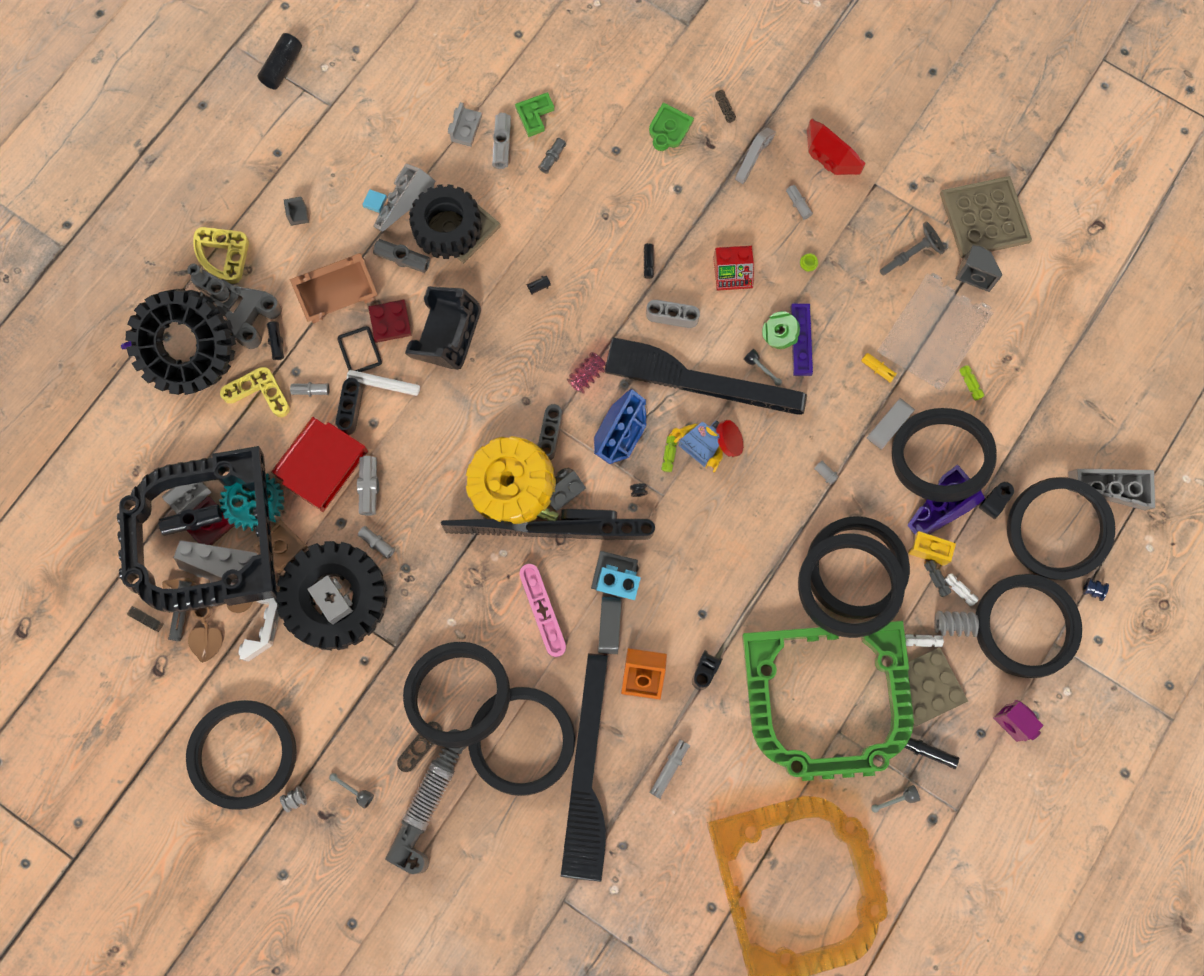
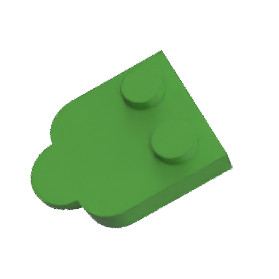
(669, 127)

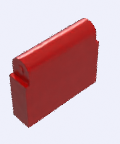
(319, 463)

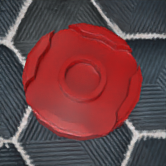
(730, 438)

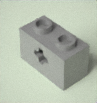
(321, 594)

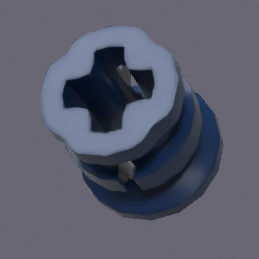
(1095, 589)

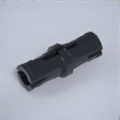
(275, 340)

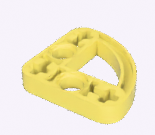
(231, 245)

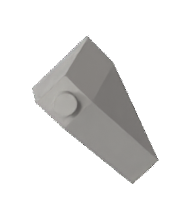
(409, 185)

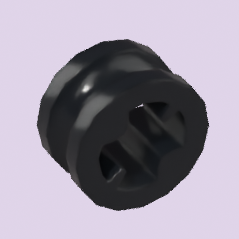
(638, 490)

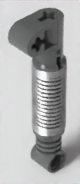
(417, 815)

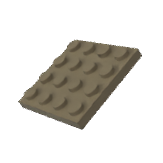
(986, 215)

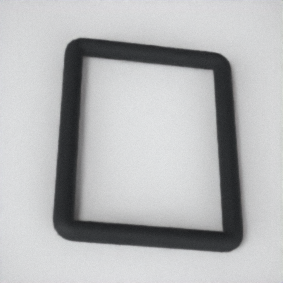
(373, 344)

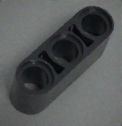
(349, 398)

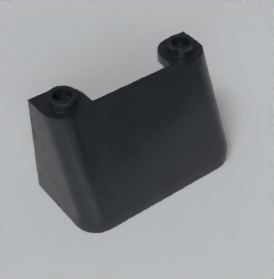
(447, 327)

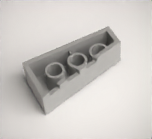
(210, 560)

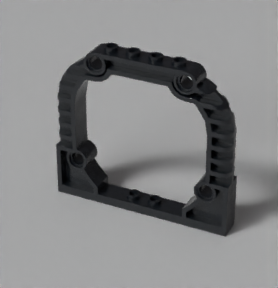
(255, 579)

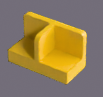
(932, 548)

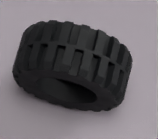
(441, 200)

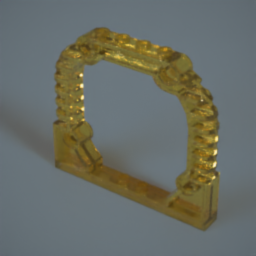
(728, 839)

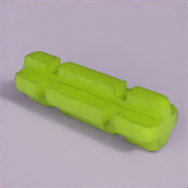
(971, 382)
(669, 454)

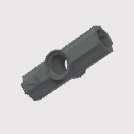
(411, 259)

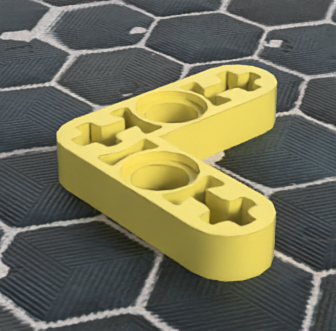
(263, 385)

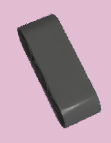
(550, 424)
(609, 625)

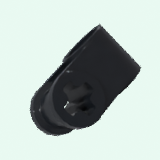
(995, 501)
(707, 667)

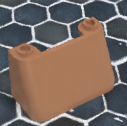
(333, 287)

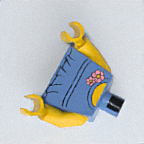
(700, 443)

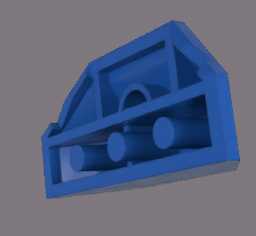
(621, 428)

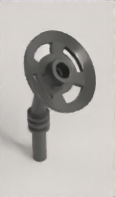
(931, 239)

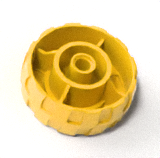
(494, 470)

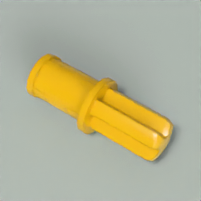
(878, 367)

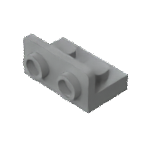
(464, 125)

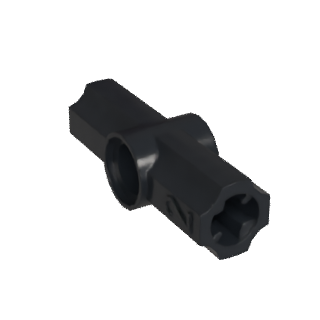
(178, 522)

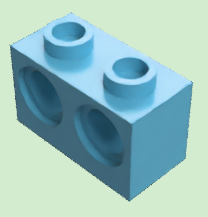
(616, 587)

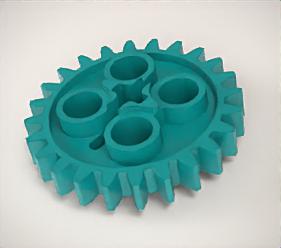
(242, 514)

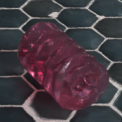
(586, 372)

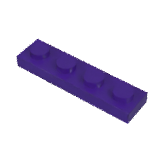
(803, 348)

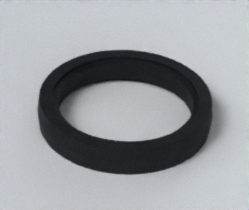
(950, 417)
(876, 528)
(1104, 542)
(866, 544)
(1064, 602)
(426, 664)
(198, 738)
(555, 773)

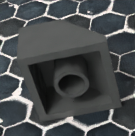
(979, 269)

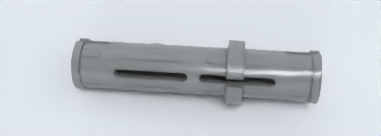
(669, 769)

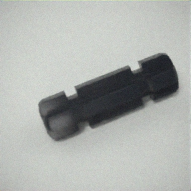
(648, 261)

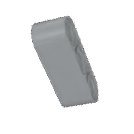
(680, 309)
(890, 423)

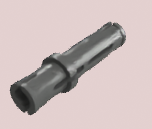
(175, 634)

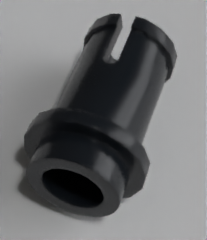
(539, 284)

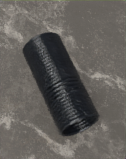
(277, 63)

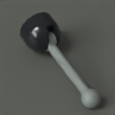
(753, 358)

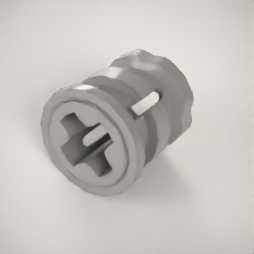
(293, 799)

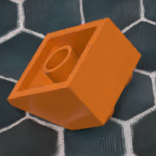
(644, 673)

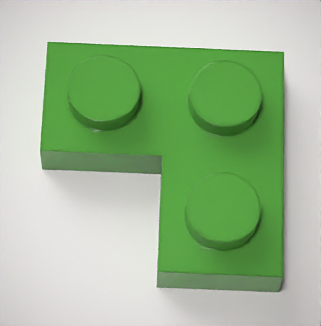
(531, 110)

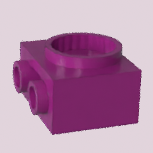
(1019, 721)

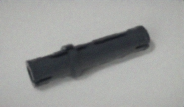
(932, 753)

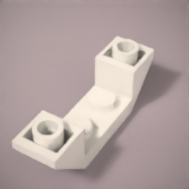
(250, 648)

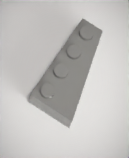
(1121, 486)

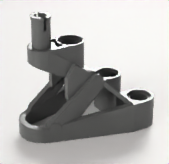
(252, 304)

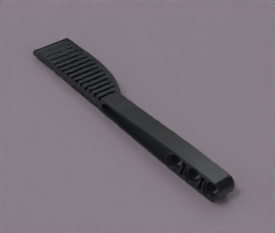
(656, 366)
(554, 529)
(585, 824)

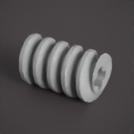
(956, 622)

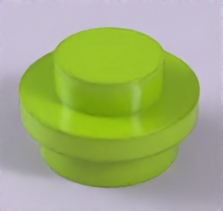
(809, 262)

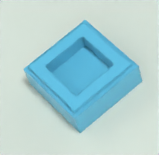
(374, 201)

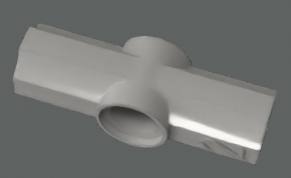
(501, 149)
(367, 485)

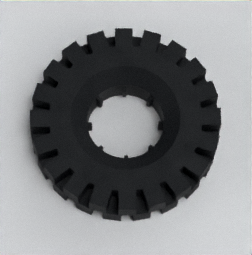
(205, 322)
(297, 603)

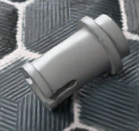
(826, 472)

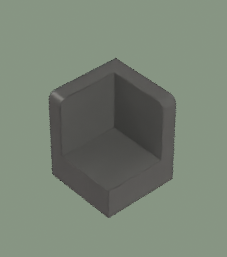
(296, 211)

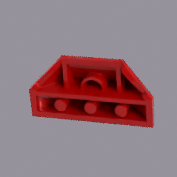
(832, 151)

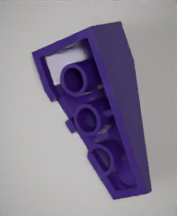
(936, 514)

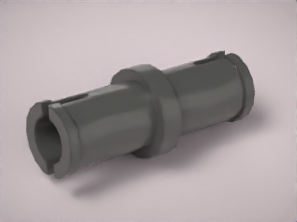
(552, 155)

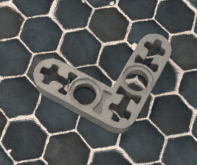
(760, 142)

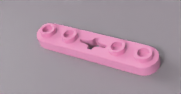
(548, 628)

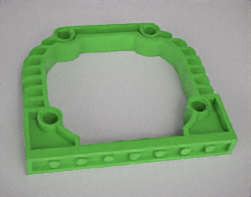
(761, 650)

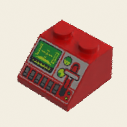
(733, 267)

